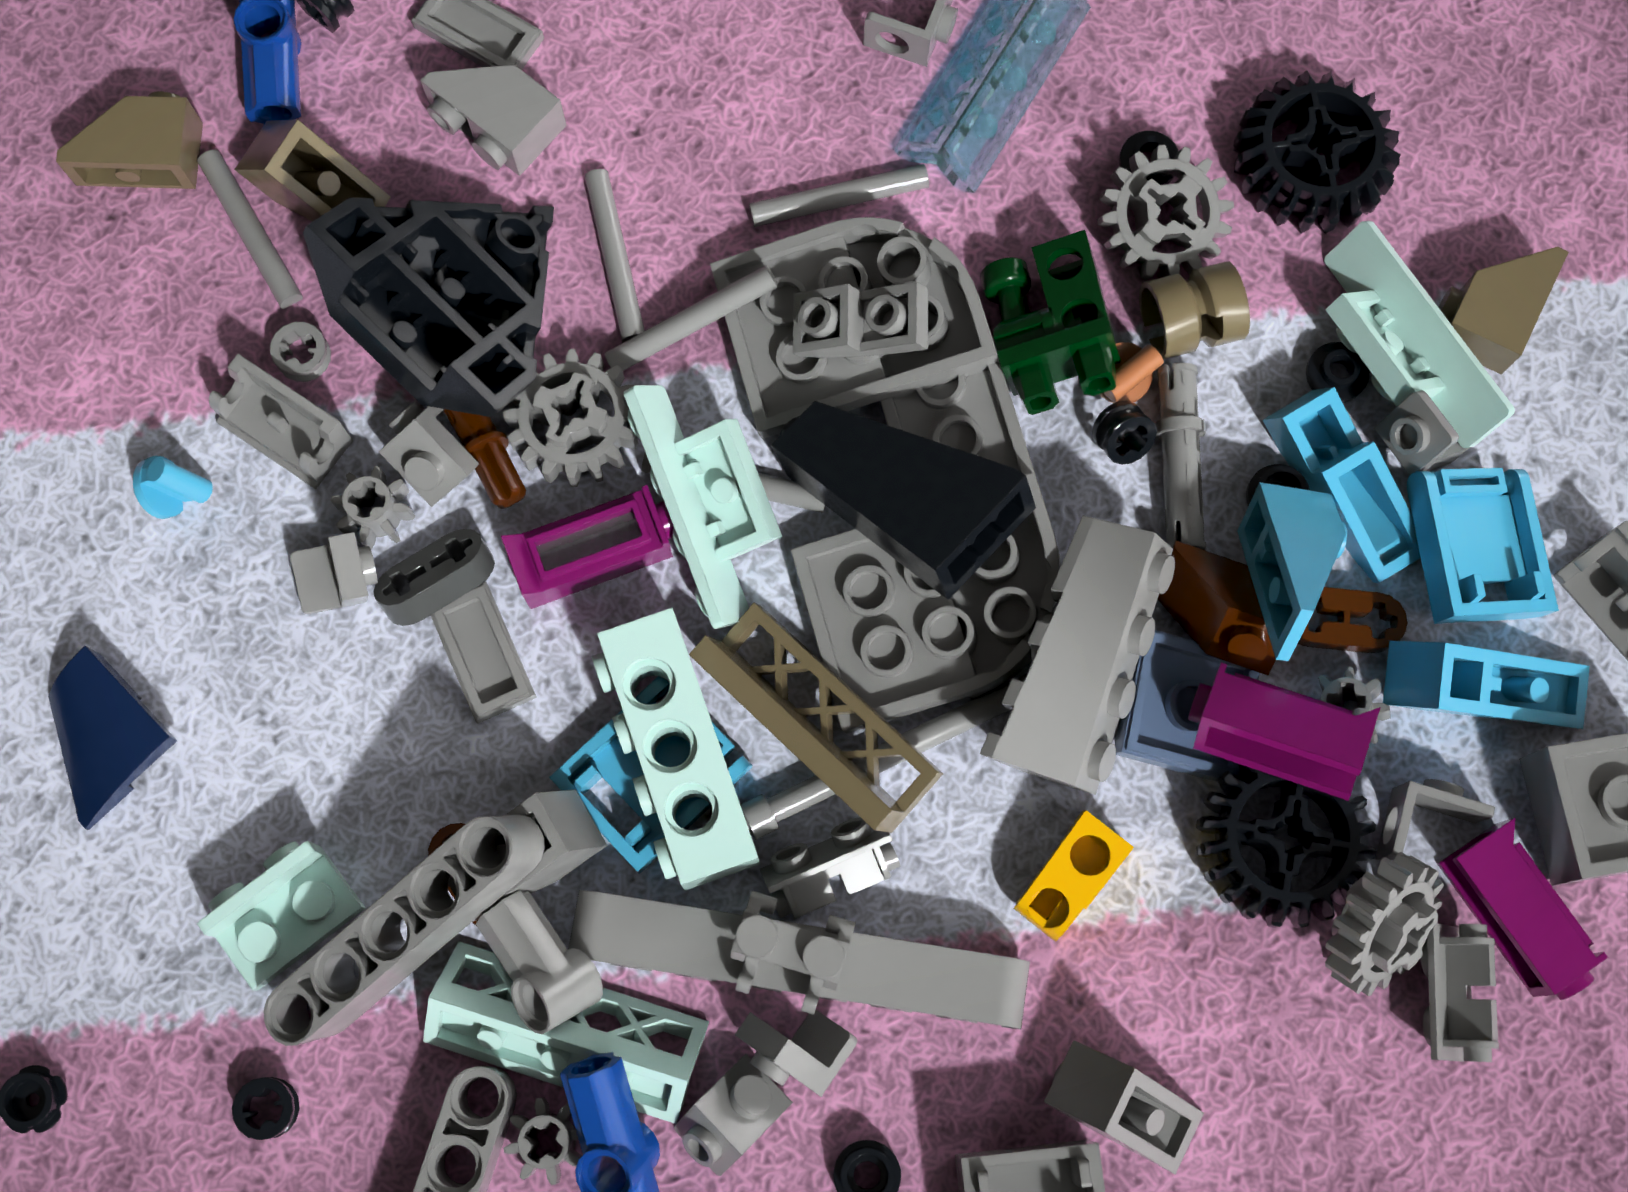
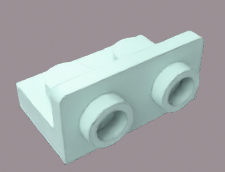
(281, 912)

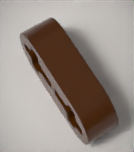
(1355, 637)

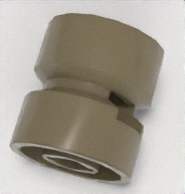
(1204, 308)

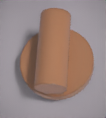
(1134, 372)

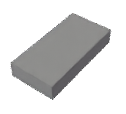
(479, 31)
(483, 654)

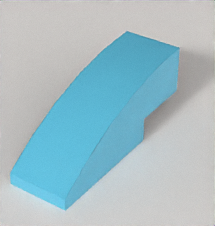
(1327, 450)

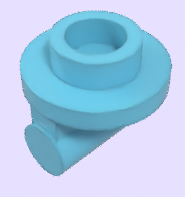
(165, 486)

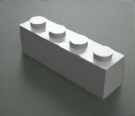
(1085, 656)

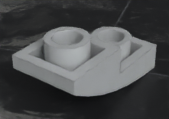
(860, 323)

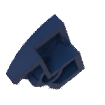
(102, 734)

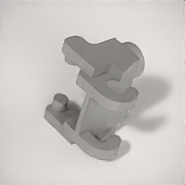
(790, 948)

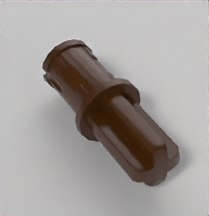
(488, 448)

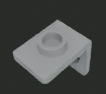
(919, 41)
(1432, 795)

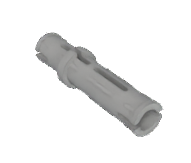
(1180, 437)

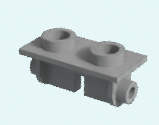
(805, 871)
(1453, 1021)

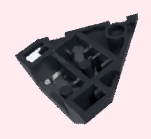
(438, 294)

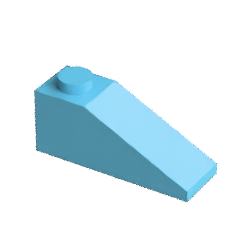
(1290, 551)
(1485, 683)

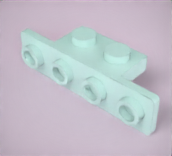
(1408, 338)
(710, 497)

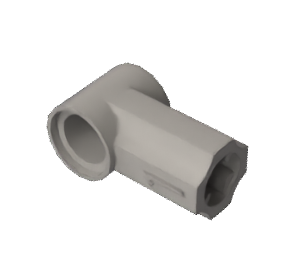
(546, 976)

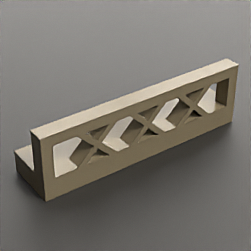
(806, 741)

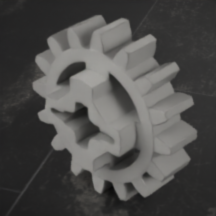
(1145, 198)
(561, 391)
(1384, 923)

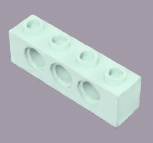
(657, 649)

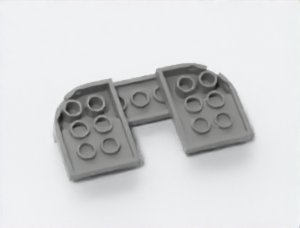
(869, 613)

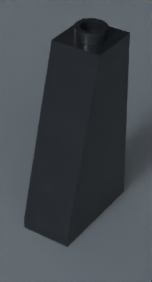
(907, 494)

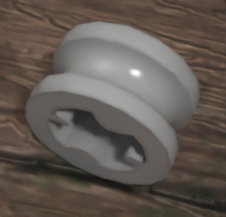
(293, 368)

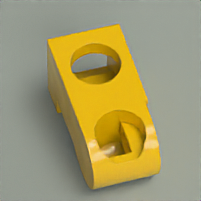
(1072, 875)

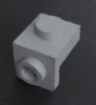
(1420, 434)
(427, 453)
(333, 574)
(810, 1056)
(731, 1116)

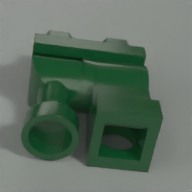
(1059, 340)

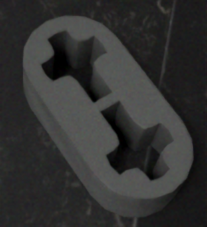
(434, 577)

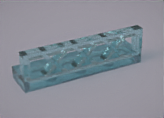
(1002, 88)

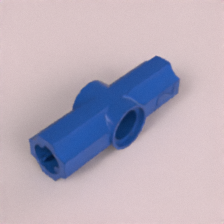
(269, 61)
(609, 1128)

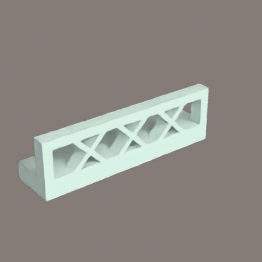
(491, 1031)

